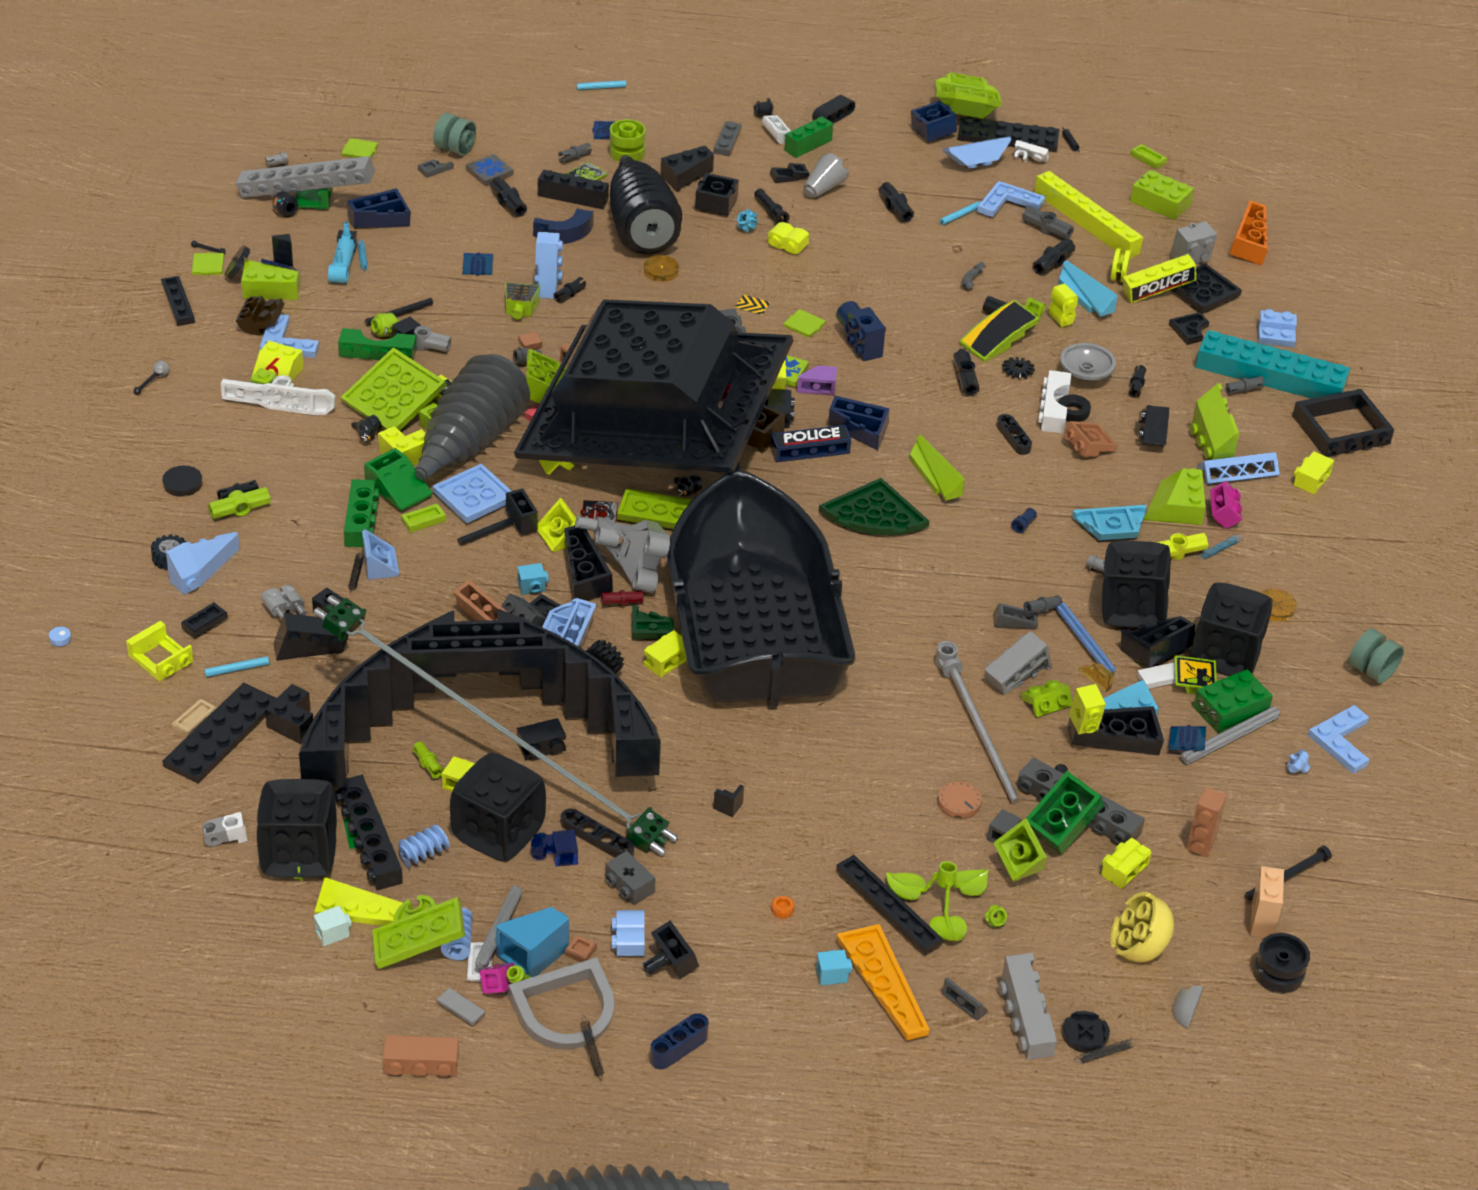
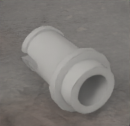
(275, 160)
(1095, 563)

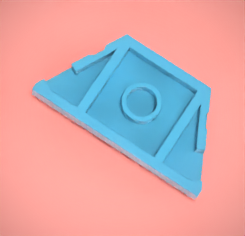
(1112, 522)

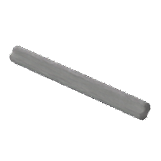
(504, 915)

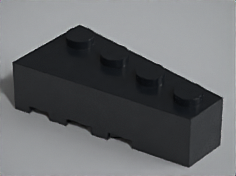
(586, 565)
(1124, 730)

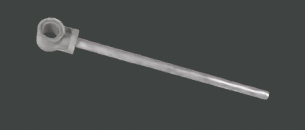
(951, 666)

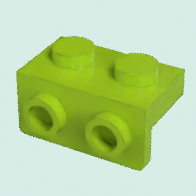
(1048, 697)

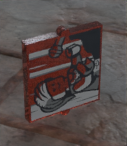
(602, 509)

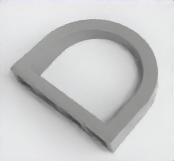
(555, 979)

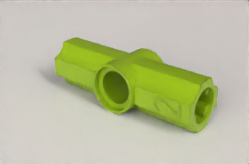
(239, 503)

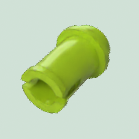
(516, 974)

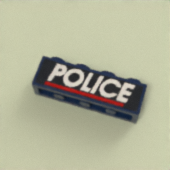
(810, 443)

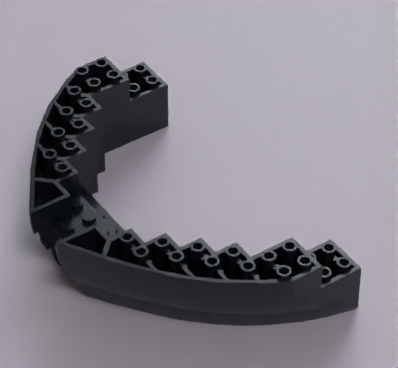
(501, 645)

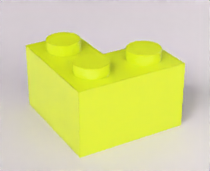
(409, 445)

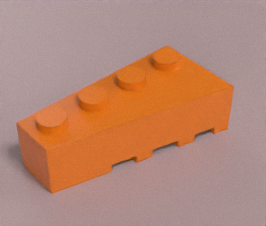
(1251, 236)

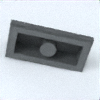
(963, 1000)

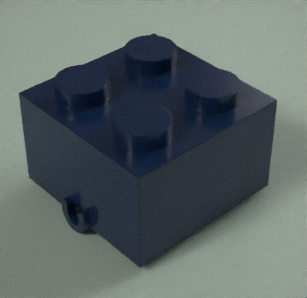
(934, 121)

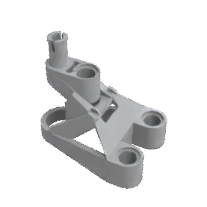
(643, 554)

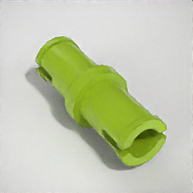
(428, 760)

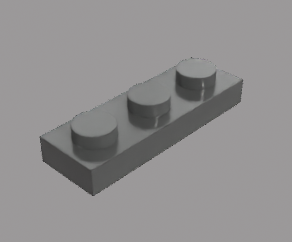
(727, 138)

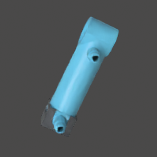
(346, 246)

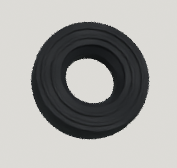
(1078, 401)

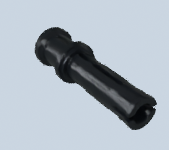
(774, 210)

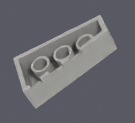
(1027, 1007)

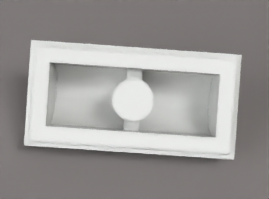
(776, 127)

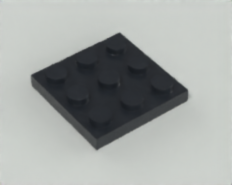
(1208, 289)

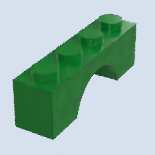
(356, 345)

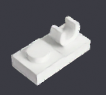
(1037, 153)

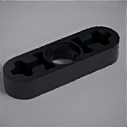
(1002, 425)

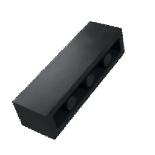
(573, 189)

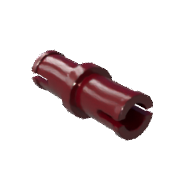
(622, 597)

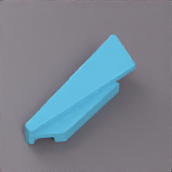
(1090, 293)

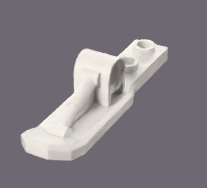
(280, 396)

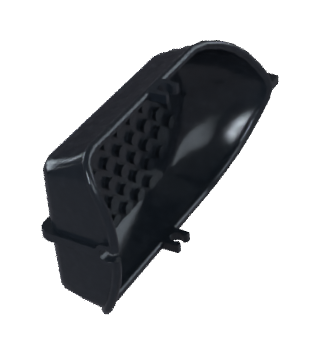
(757, 595)

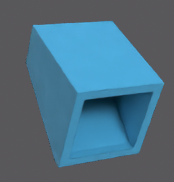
(533, 940)

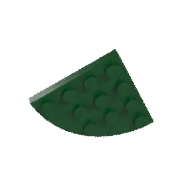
(874, 510)

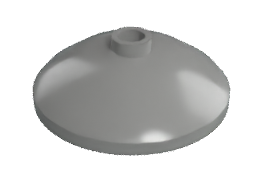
(1088, 361)

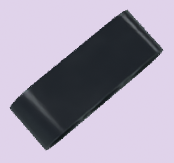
(835, 109)

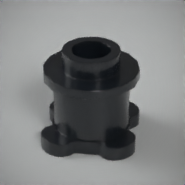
(763, 108)

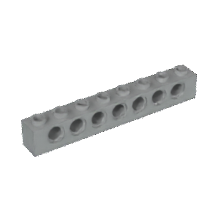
(305, 176)

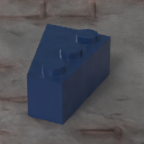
(379, 210)
(863, 420)

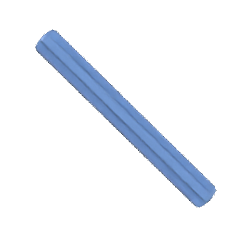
(1084, 637)

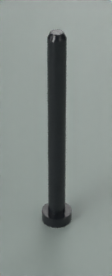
(1323, 853)

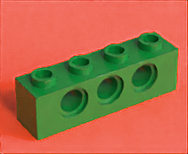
(360, 511)

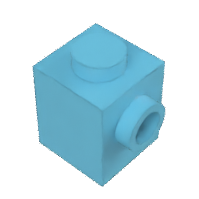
(532, 578)
(833, 967)

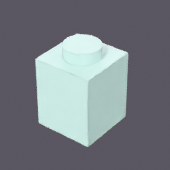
(332, 925)

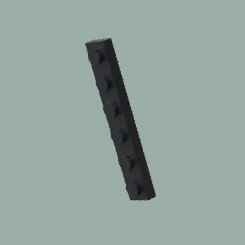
(889, 904)

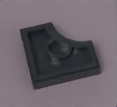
(1189, 327)

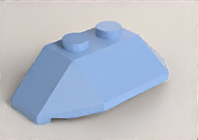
(978, 152)
(571, 620)

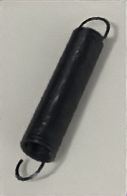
(1070, 139)

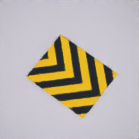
(752, 304)

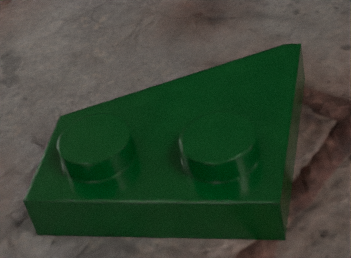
(650, 625)

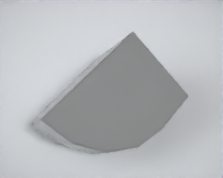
(1186, 1004)

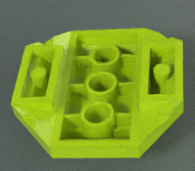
(967, 94)

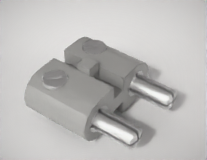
(283, 600)

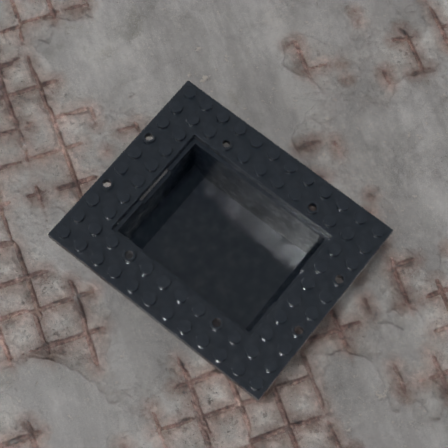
(649, 386)

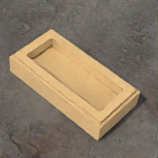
(193, 717)

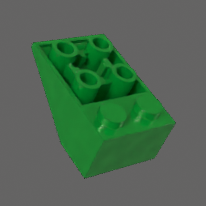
(396, 479)

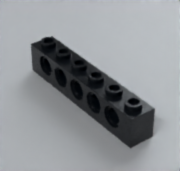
(369, 833)

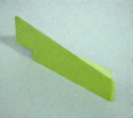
(936, 470)

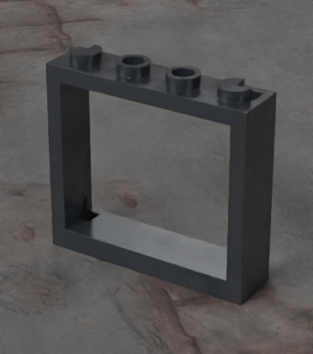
(1308, 409)

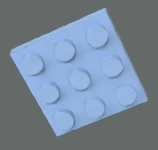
(472, 493)

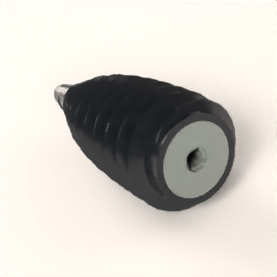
(643, 208)

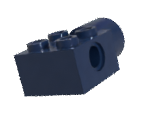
(863, 330)

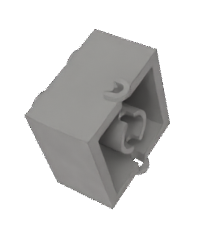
(1195, 241)

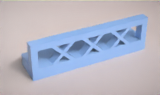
(1236, 462)

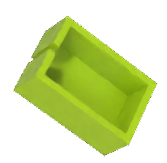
(1162, 194)

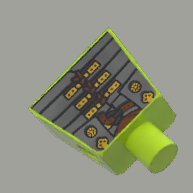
(521, 299)

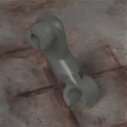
(966, 281)

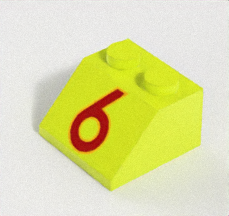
(280, 359)

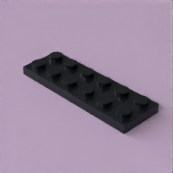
(983, 129)
(219, 733)

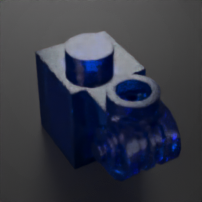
(560, 844)

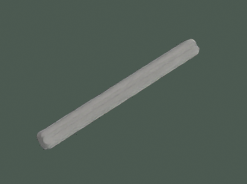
(1232, 734)

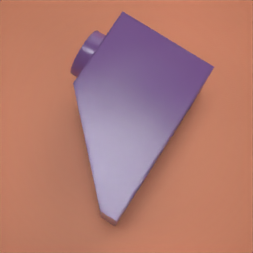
(818, 381)

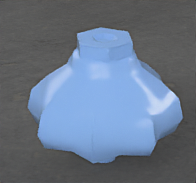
(1298, 762)

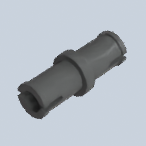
(574, 152)
(1244, 385)
(1042, 604)

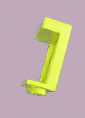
(151, 638)

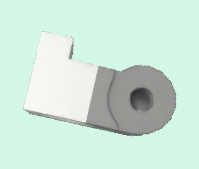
(225, 830)

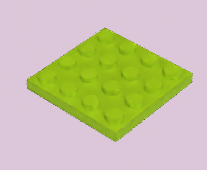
(394, 390)

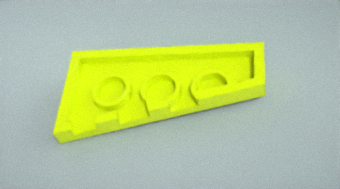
(357, 903)

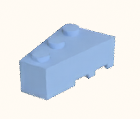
(548, 263)

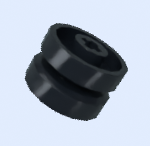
(1281, 962)

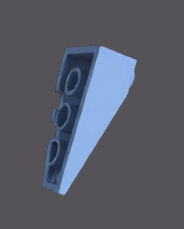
(196, 562)

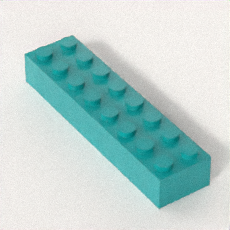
(1278, 367)

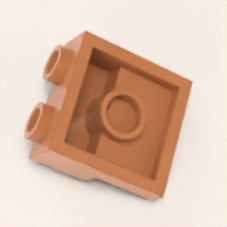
(1089, 438)

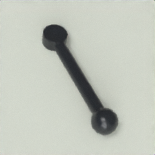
(195, 244)

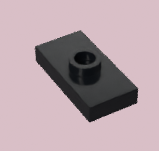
(204, 619)

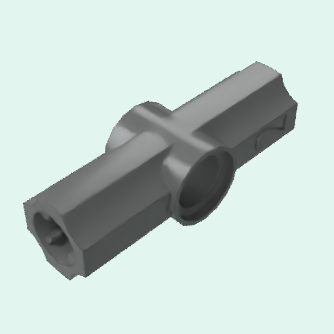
(1047, 222)

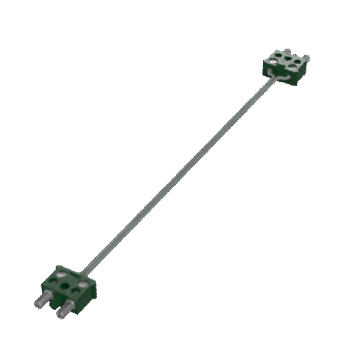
(643, 833)

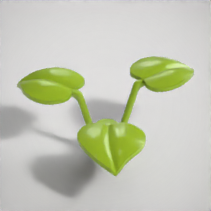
(969, 883)

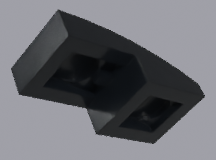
(791, 173)

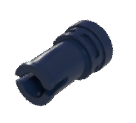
(1022, 522)

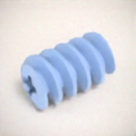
(421, 843)
(460, 948)

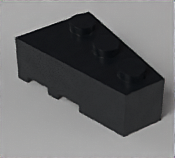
(686, 166)
(304, 637)
(1158, 642)

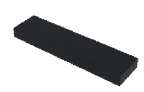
(178, 300)

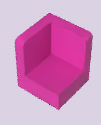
(495, 978)

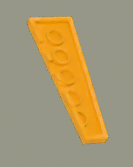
(881, 972)

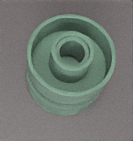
(454, 134)
(1376, 655)

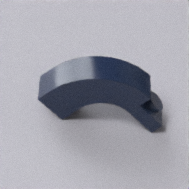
(571, 229)

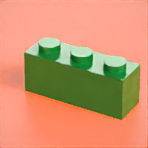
(808, 137)

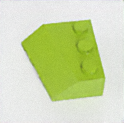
(539, 374)

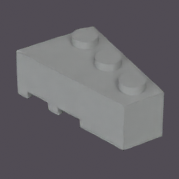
(1019, 663)

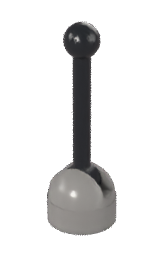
(159, 369)

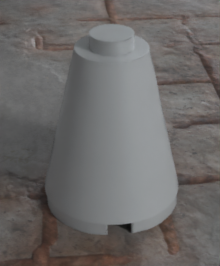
(825, 175)

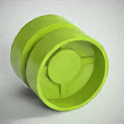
(627, 138)

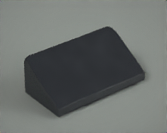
(282, 249)

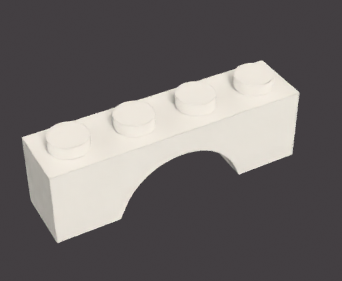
(1054, 414)

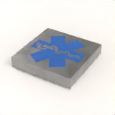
(488, 168)

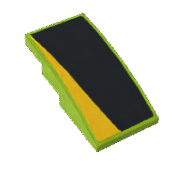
(999, 330)

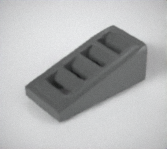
(1013, 617)

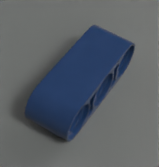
(679, 1041)

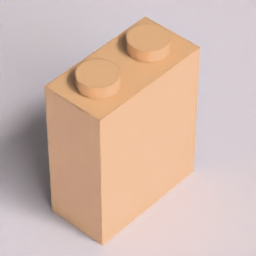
(1267, 902)

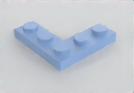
(1003, 192)
(277, 333)
(1331, 738)

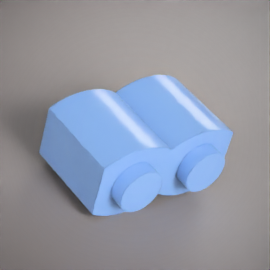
(630, 933)

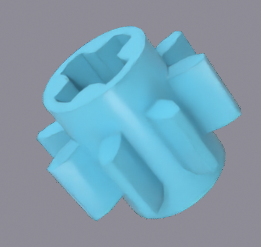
(747, 220)

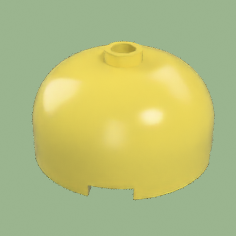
(1151, 927)

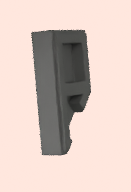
(433, 167)

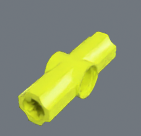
(1181, 544)

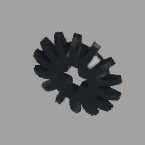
(1009, 366)

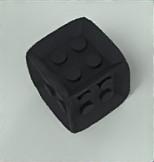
(1136, 583)
(1232, 628)
(497, 806)
(296, 828)

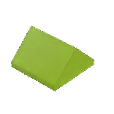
(1021, 851)

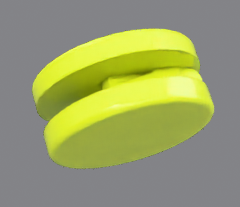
(1120, 264)

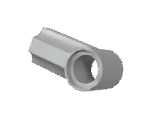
(426, 339)

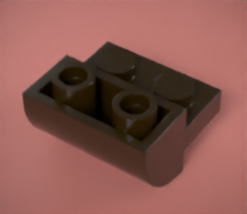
(259, 314)

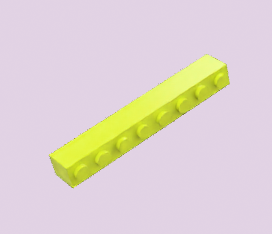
(1088, 214)

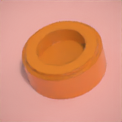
(782, 907)

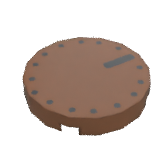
(959, 799)

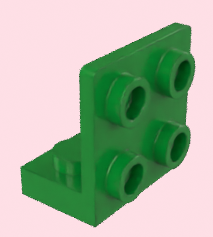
(314, 198)

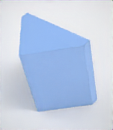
(379, 557)

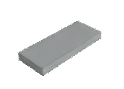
(461, 1006)

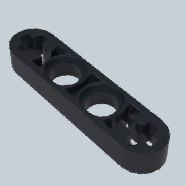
(599, 832)

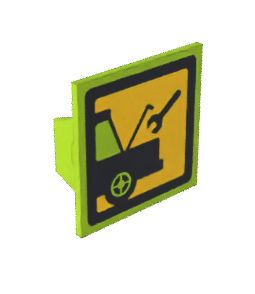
(1194, 673)

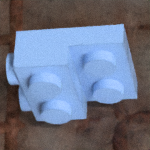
(1277, 328)

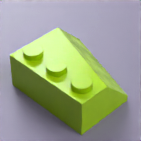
(269, 281)
(1213, 425)
(1179, 499)

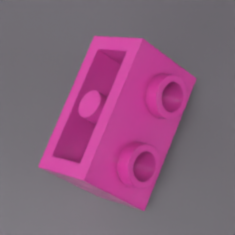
(1226, 505)

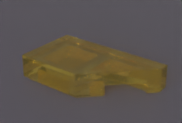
(1099, 675)

